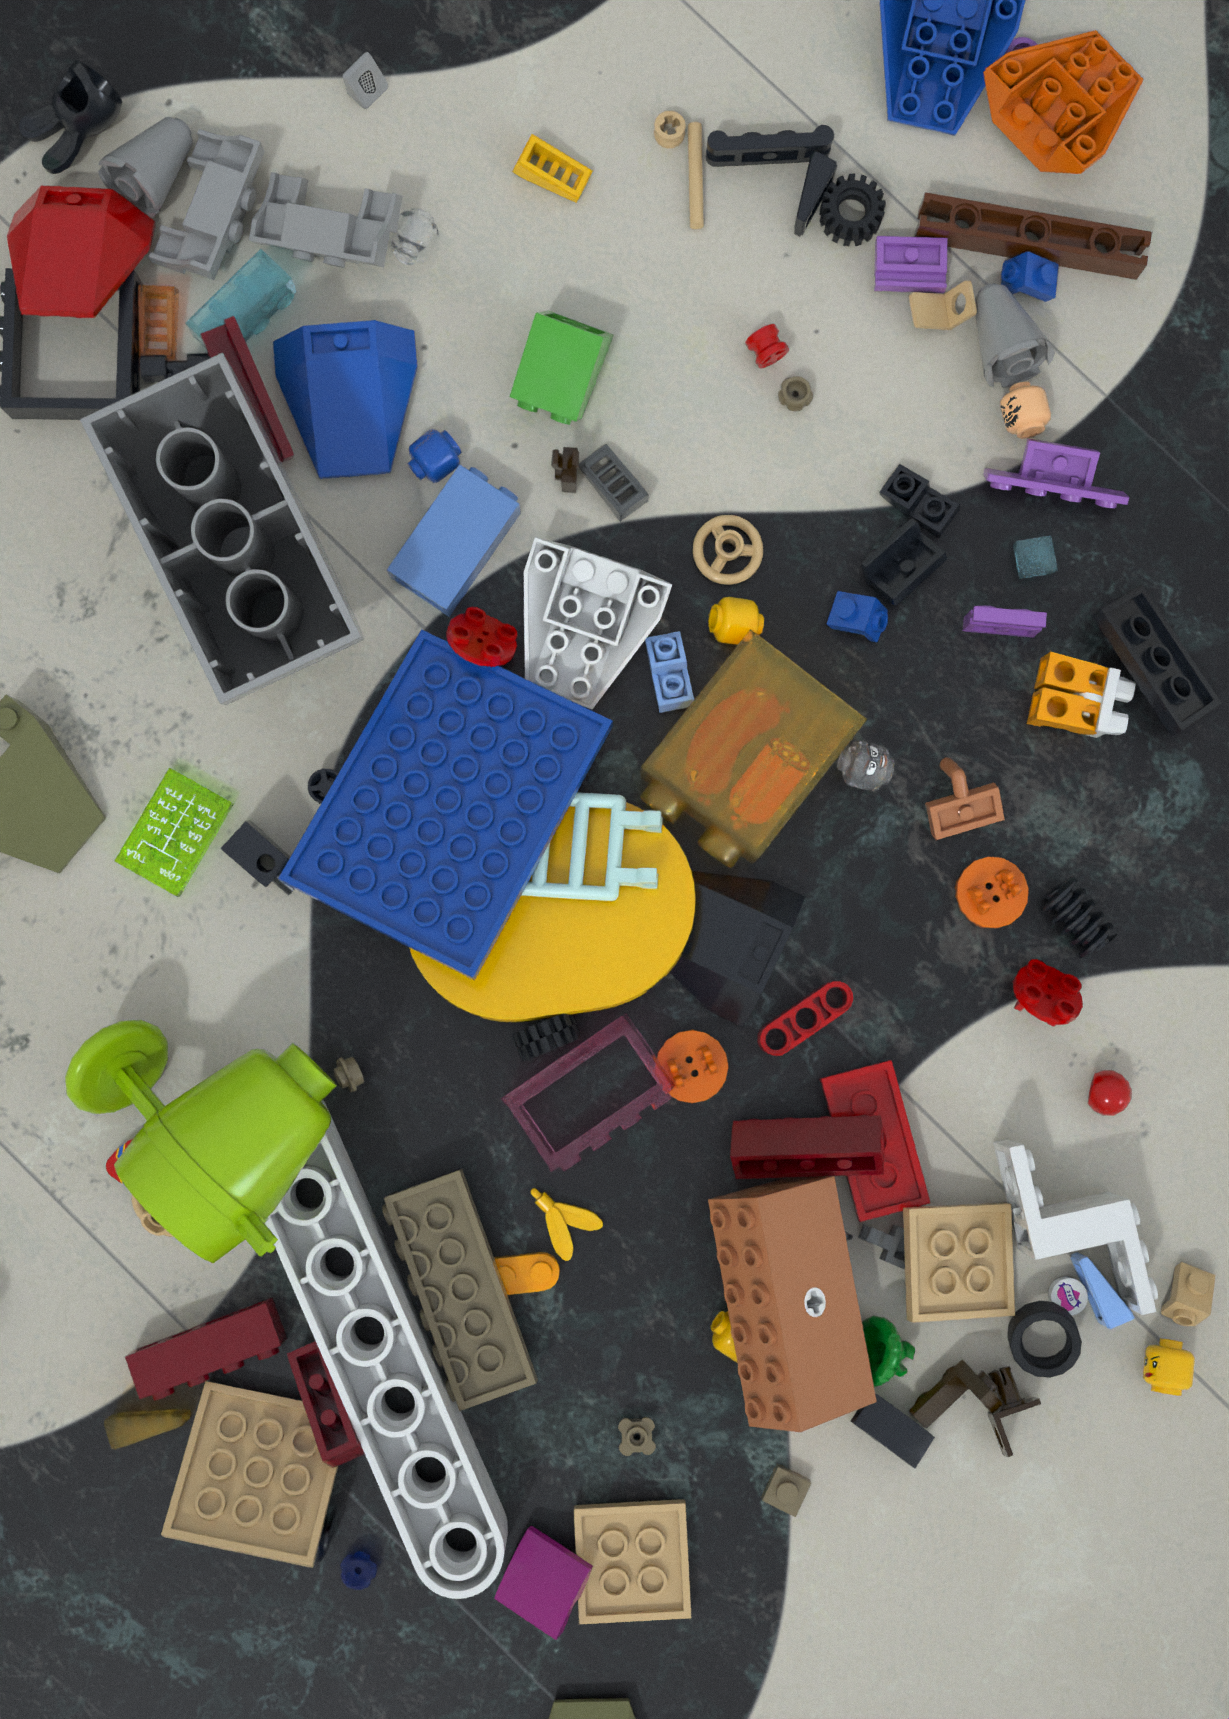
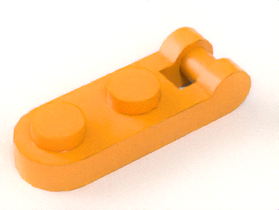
(528, 1272)

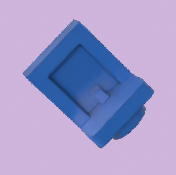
(1031, 276)
(858, 615)

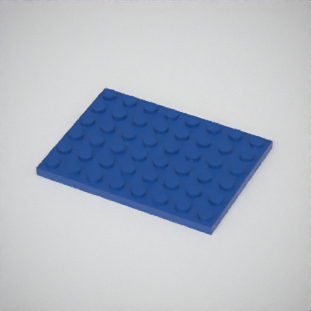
(446, 804)

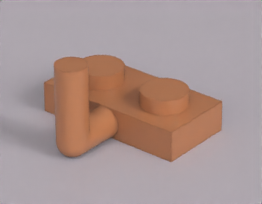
(965, 808)

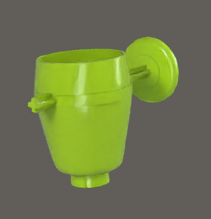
(217, 1153)

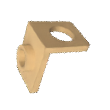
(939, 310)

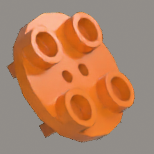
(977, 901)
(707, 1058)

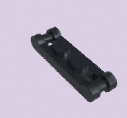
(767, 149)

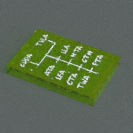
(174, 832)

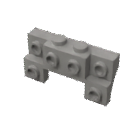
(217, 205)
(325, 233)

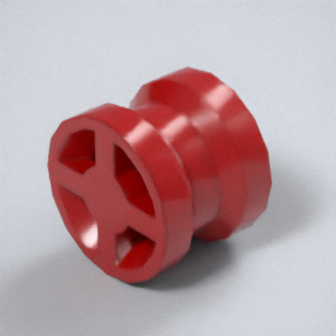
(767, 346)

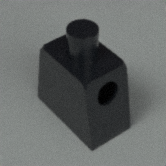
(247, 848)

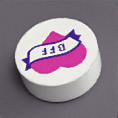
(1068, 1294)

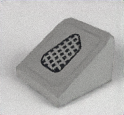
(365, 81)

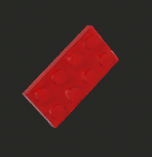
(875, 1092)

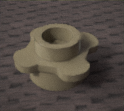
(348, 1074)
(629, 1428)

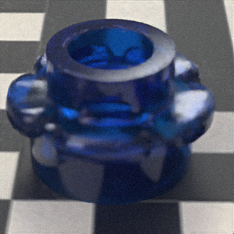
(351, 1578)

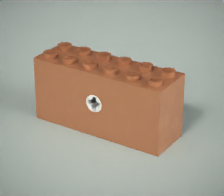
(792, 1303)

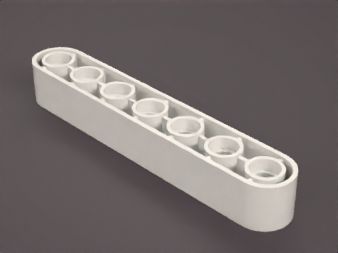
(403, 1359)

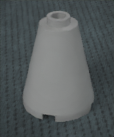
(148, 164)
(1008, 338)

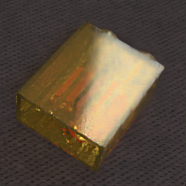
(748, 751)

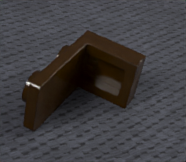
(951, 1387)

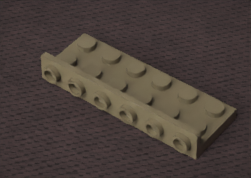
(459, 1290)

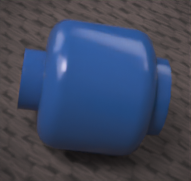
(434, 456)

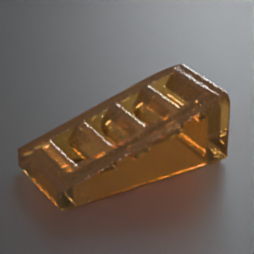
(168, 293)

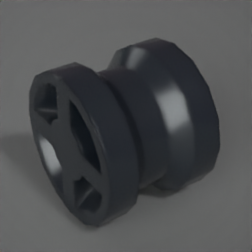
(319, 782)

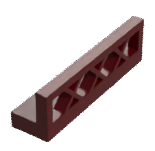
(230, 342)

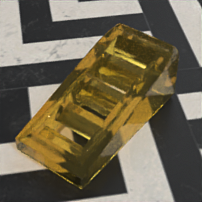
(132, 1427)

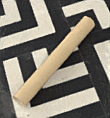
(695, 175)

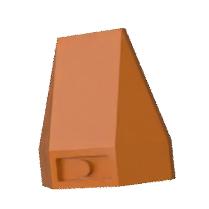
(1061, 100)

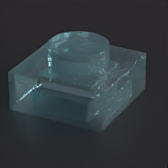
(1035, 557)

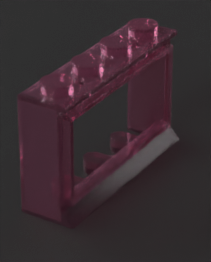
(623, 1117)

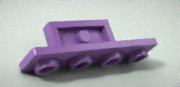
(1058, 470)

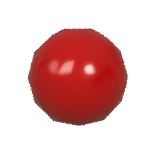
(1109, 1093)

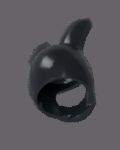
(82, 105)

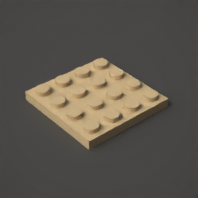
(251, 1478)

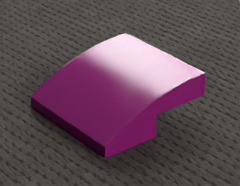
(543, 1582)

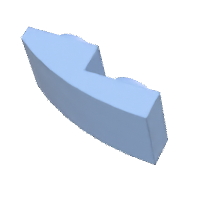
(669, 671)

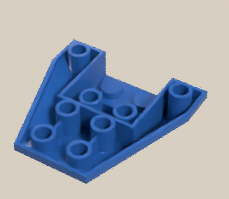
(939, 56)
(348, 392)

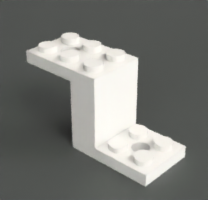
(1076, 1226)

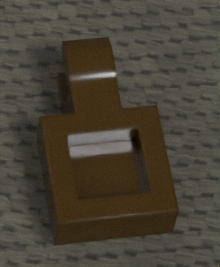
(566, 468)

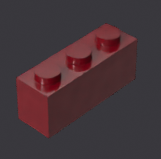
(324, 1407)

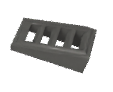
(630, 504)

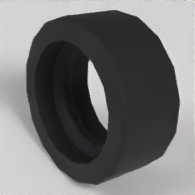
(1051, 1365)

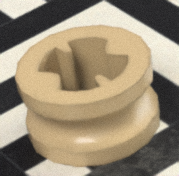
(663, 138)

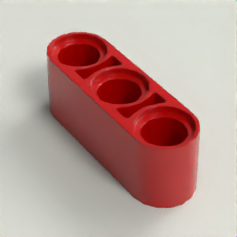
(822, 1014)

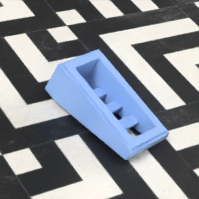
(1104, 1300)

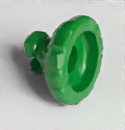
(885, 1349)

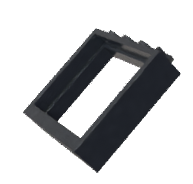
(66, 408)

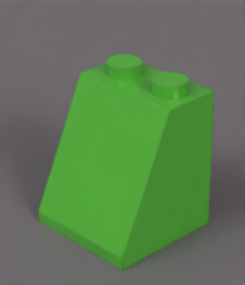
(560, 366)

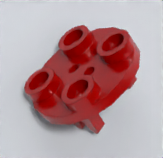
(481, 638)
(1047, 993)

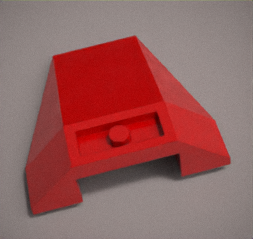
(75, 249)

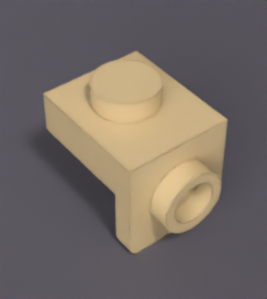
(1190, 1295)

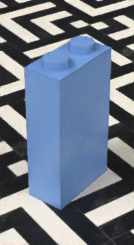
(455, 539)

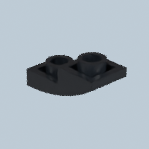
(917, 500)
(894, 1430)

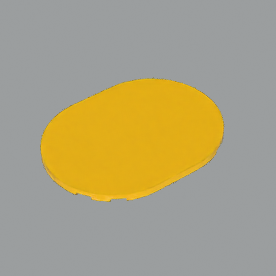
(581, 952)

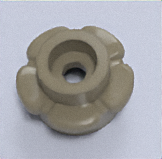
(799, 385)

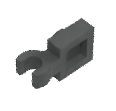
(891, 1243)

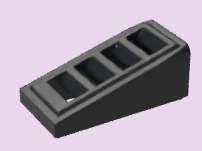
(818, 178)

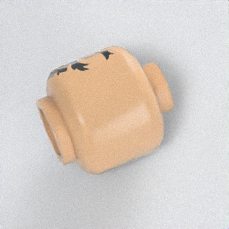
(1025, 410)

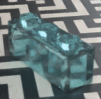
(249, 296)

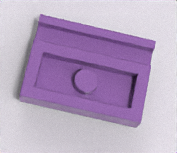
(910, 264)
(1004, 621)

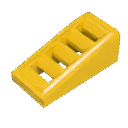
(536, 175)

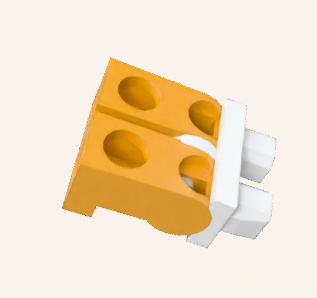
(1079, 696)

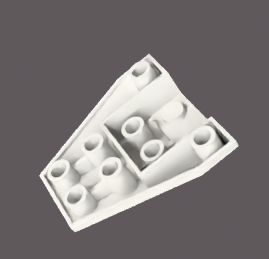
(584, 618)

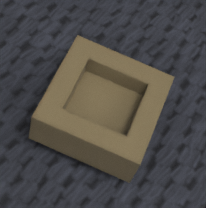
(786, 1490)

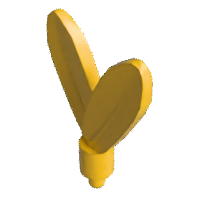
(558, 1217)

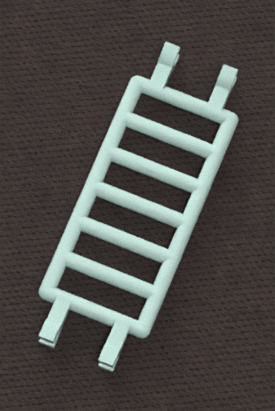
(615, 875)

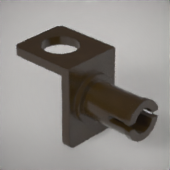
(1012, 1403)

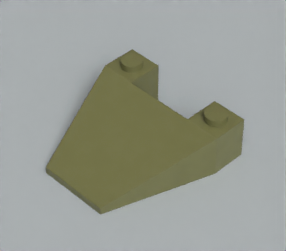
(42, 796)

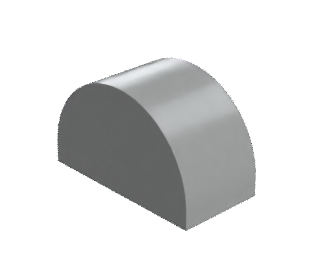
(223, 529)

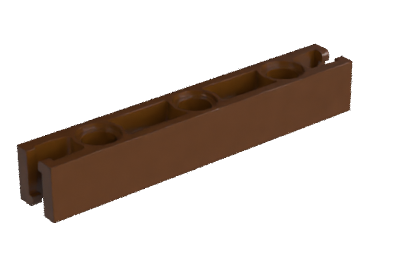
(1060, 238)

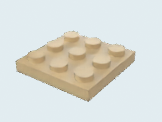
(958, 1262)
(635, 1559)

